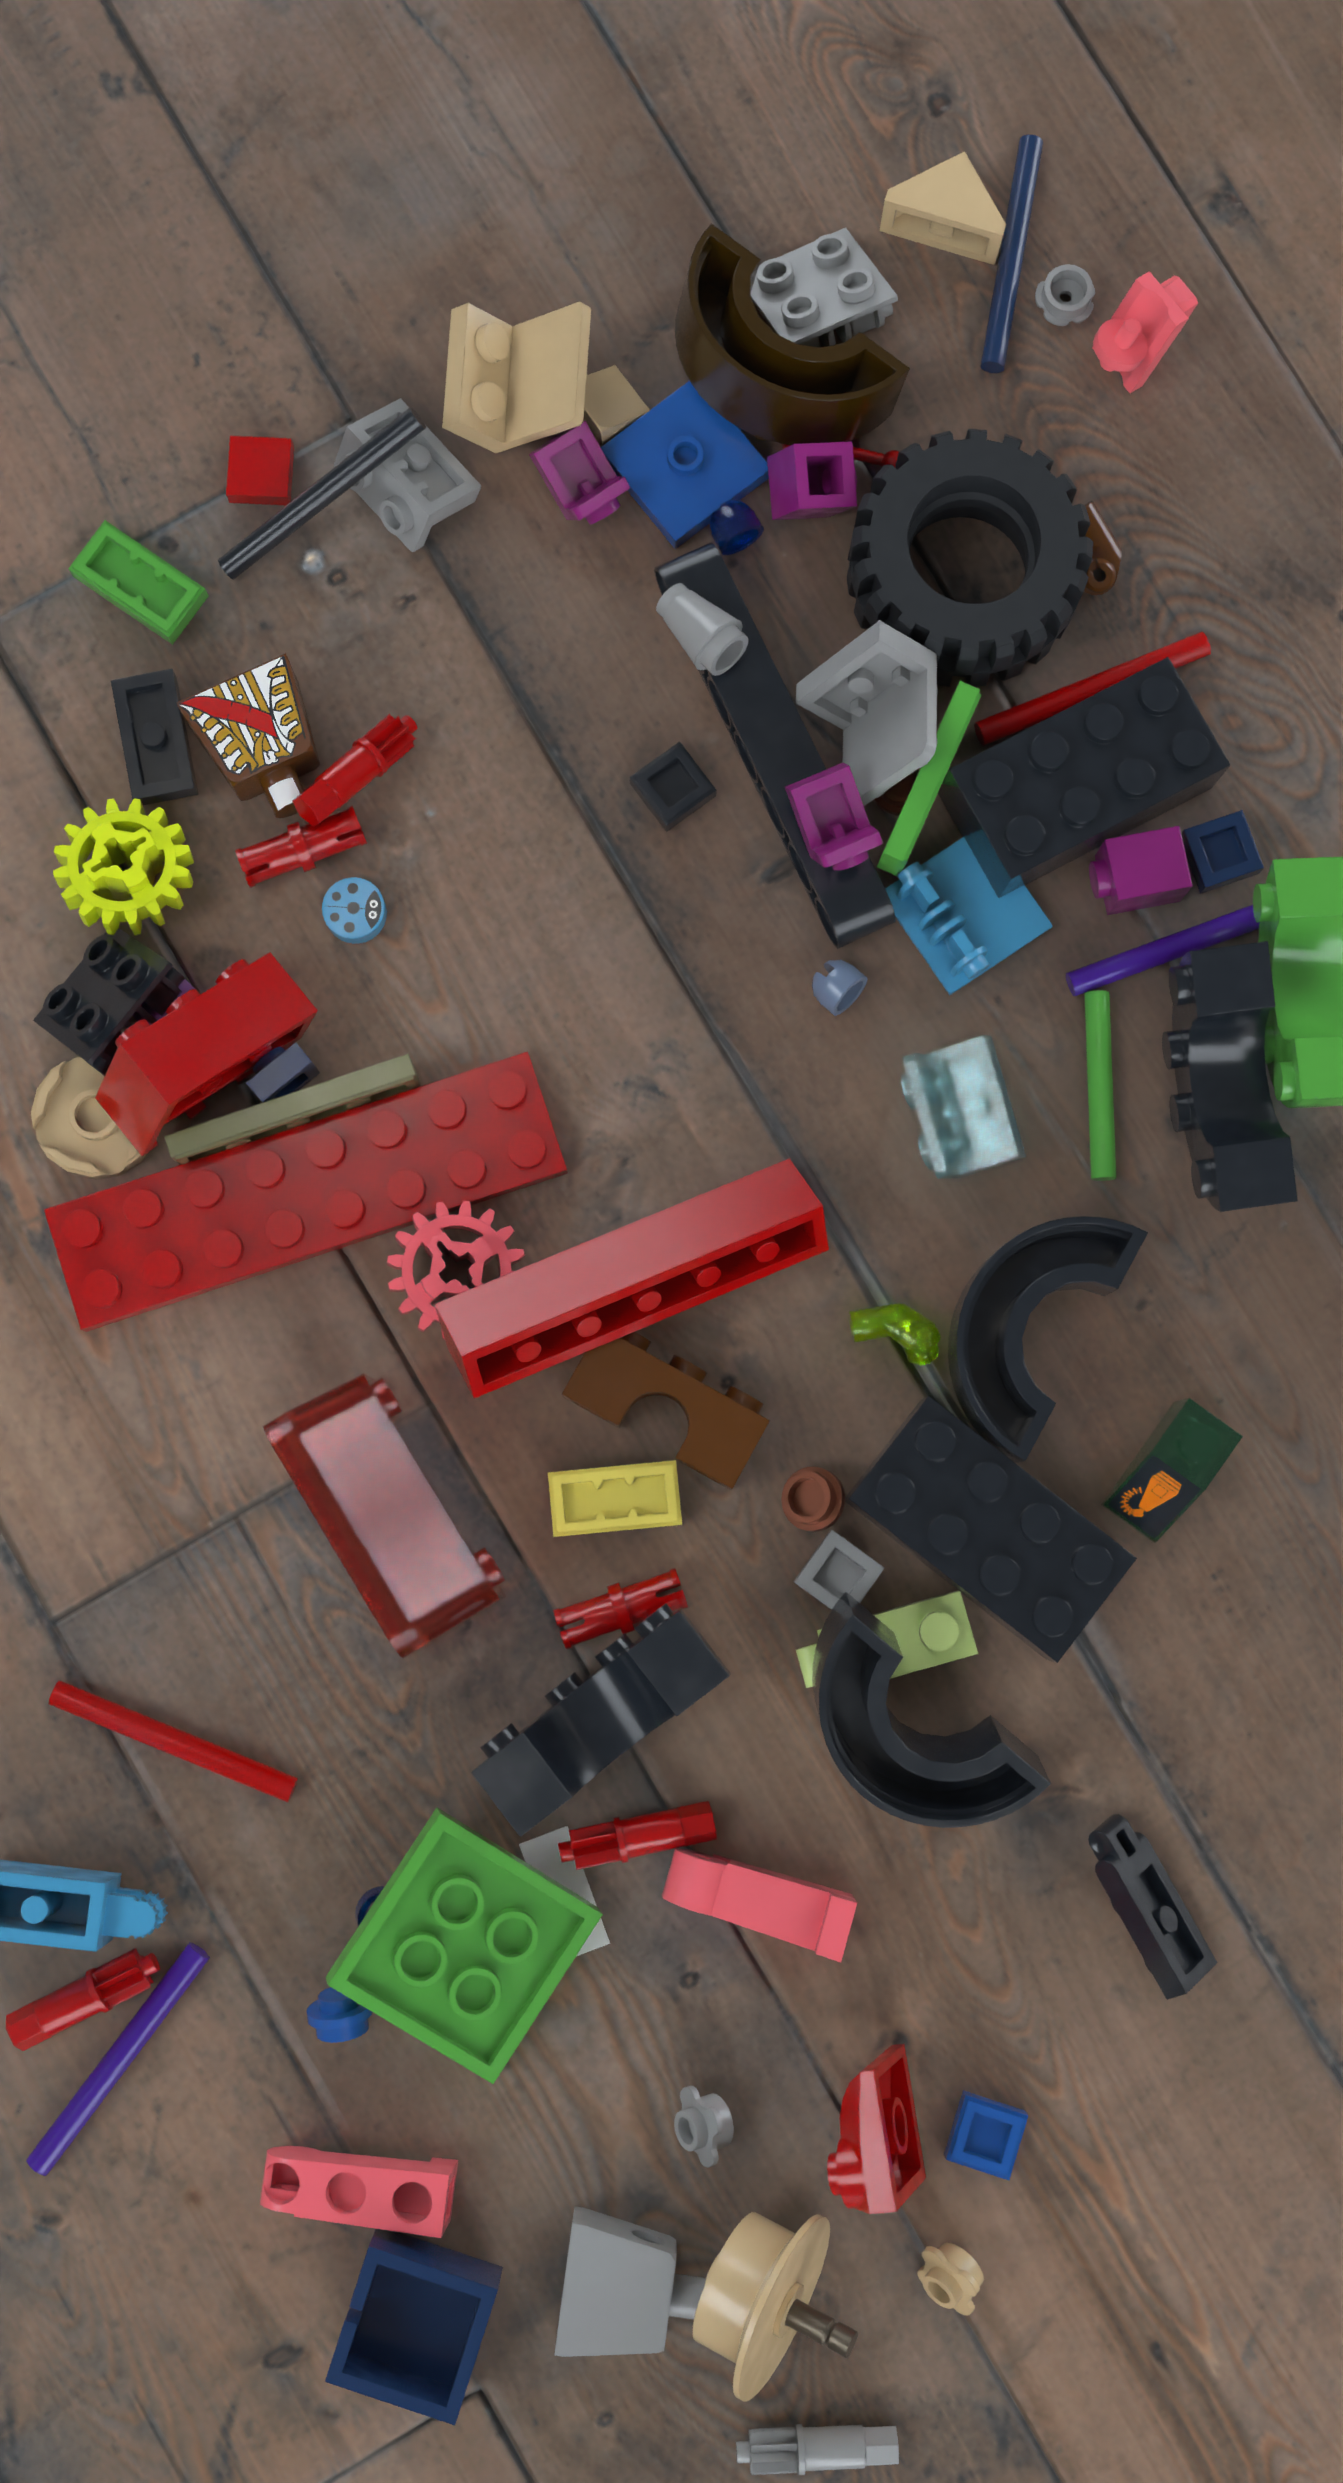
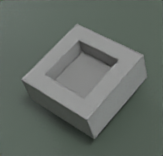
(838, 1569)

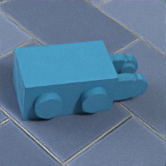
(72, 1907)

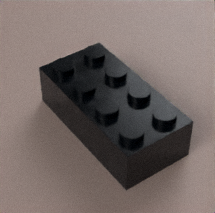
(1083, 777)
(990, 1529)

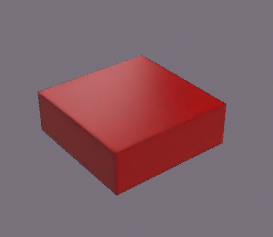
(260, 470)

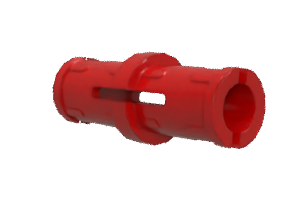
(300, 847)
(619, 1608)

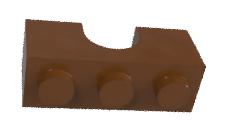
(720, 1426)

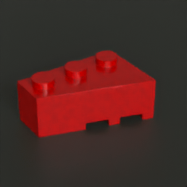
(201, 1047)

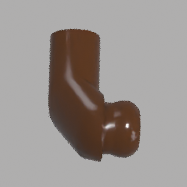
(1105, 555)

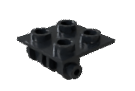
(104, 995)

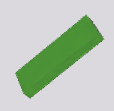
(929, 779)

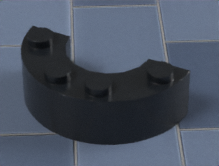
(1222, 1080)
(995, 1308)
(598, 1717)
(901, 1771)

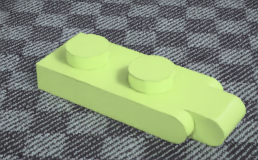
(926, 1632)

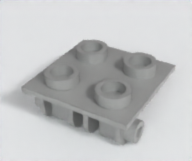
(822, 290)

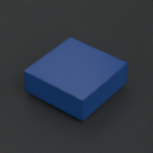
(986, 2135)

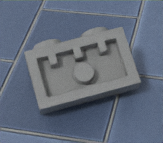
(414, 484)

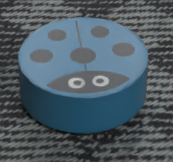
(354, 910)

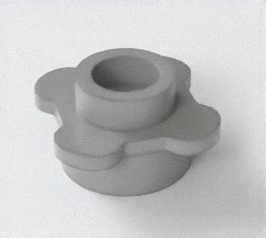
(703, 2125)

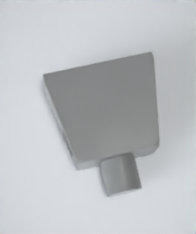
(620, 2288)

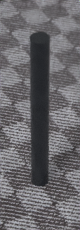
(322, 493)

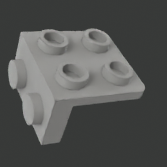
(883, 700)

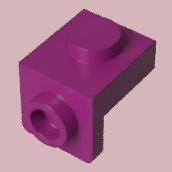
(579, 475)
(833, 818)

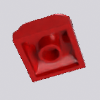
(880, 2143)

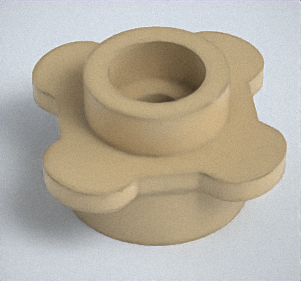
(951, 2277)

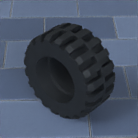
(987, 484)

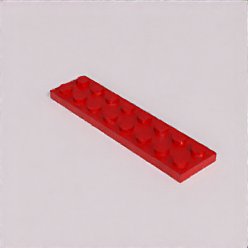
(304, 1191)

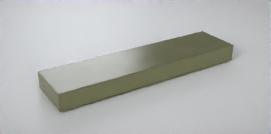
(294, 1109)

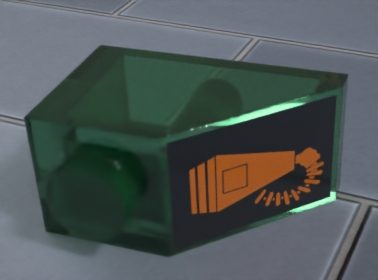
(1172, 1469)

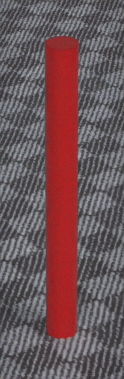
(1049, 704)
(173, 1741)

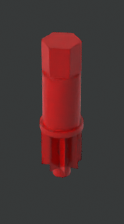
(365, 761)
(639, 1835)
(82, 1998)

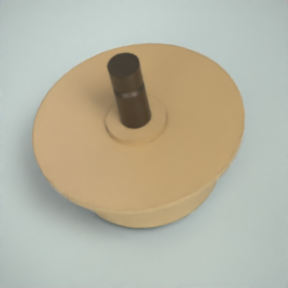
(761, 2298)

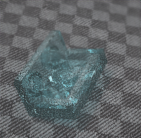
(962, 1109)

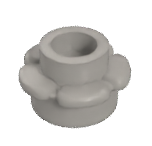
(1071, 281)

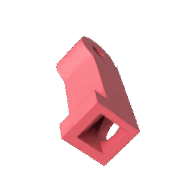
(762, 1901)
(361, 2189)

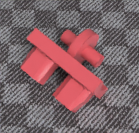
(1143, 328)

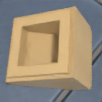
(610, 404)

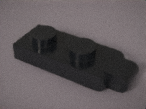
(1150, 1907)

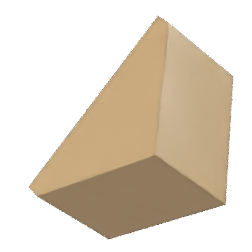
(946, 211)

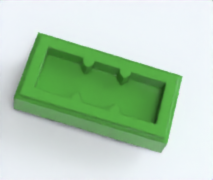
(138, 582)

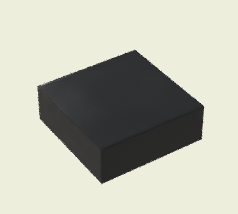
(673, 786)

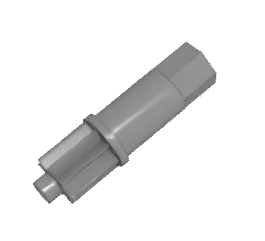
(817, 2448)

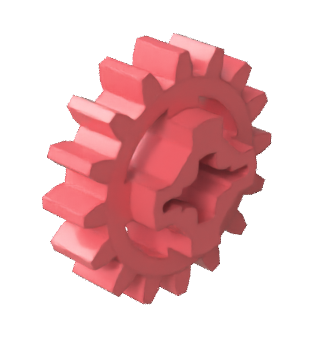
(431, 1237)

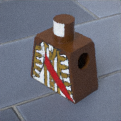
(257, 733)

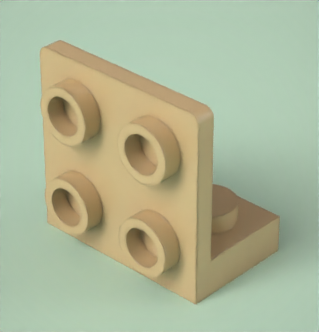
(515, 380)

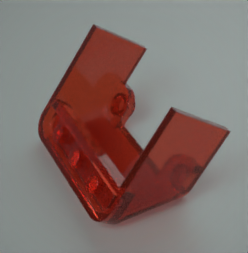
(383, 1514)

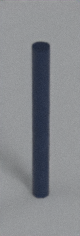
(1011, 254)

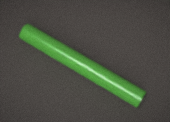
(1100, 1085)

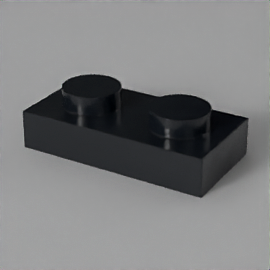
(154, 737)

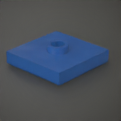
(684, 463)

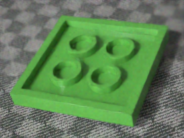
(464, 1946)

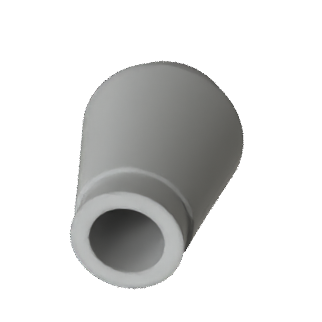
(703, 630)

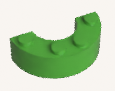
(1304, 931)

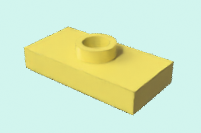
(614, 1498)

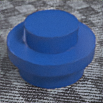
(337, 2017)

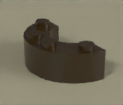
(764, 379)

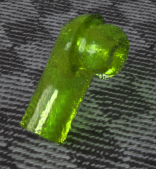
(903, 1325)

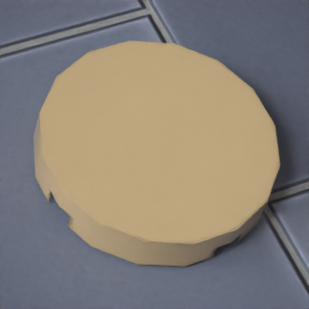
(75, 1126)

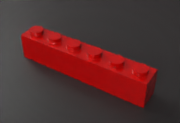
(632, 1277)

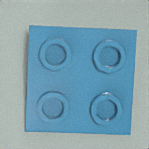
(959, 918)

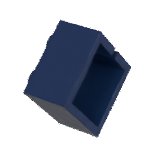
(417, 2328)

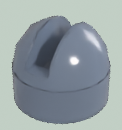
(840, 987)

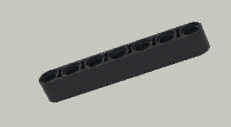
(777, 752)

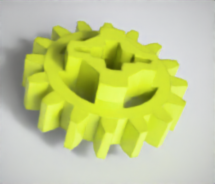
(116, 839)

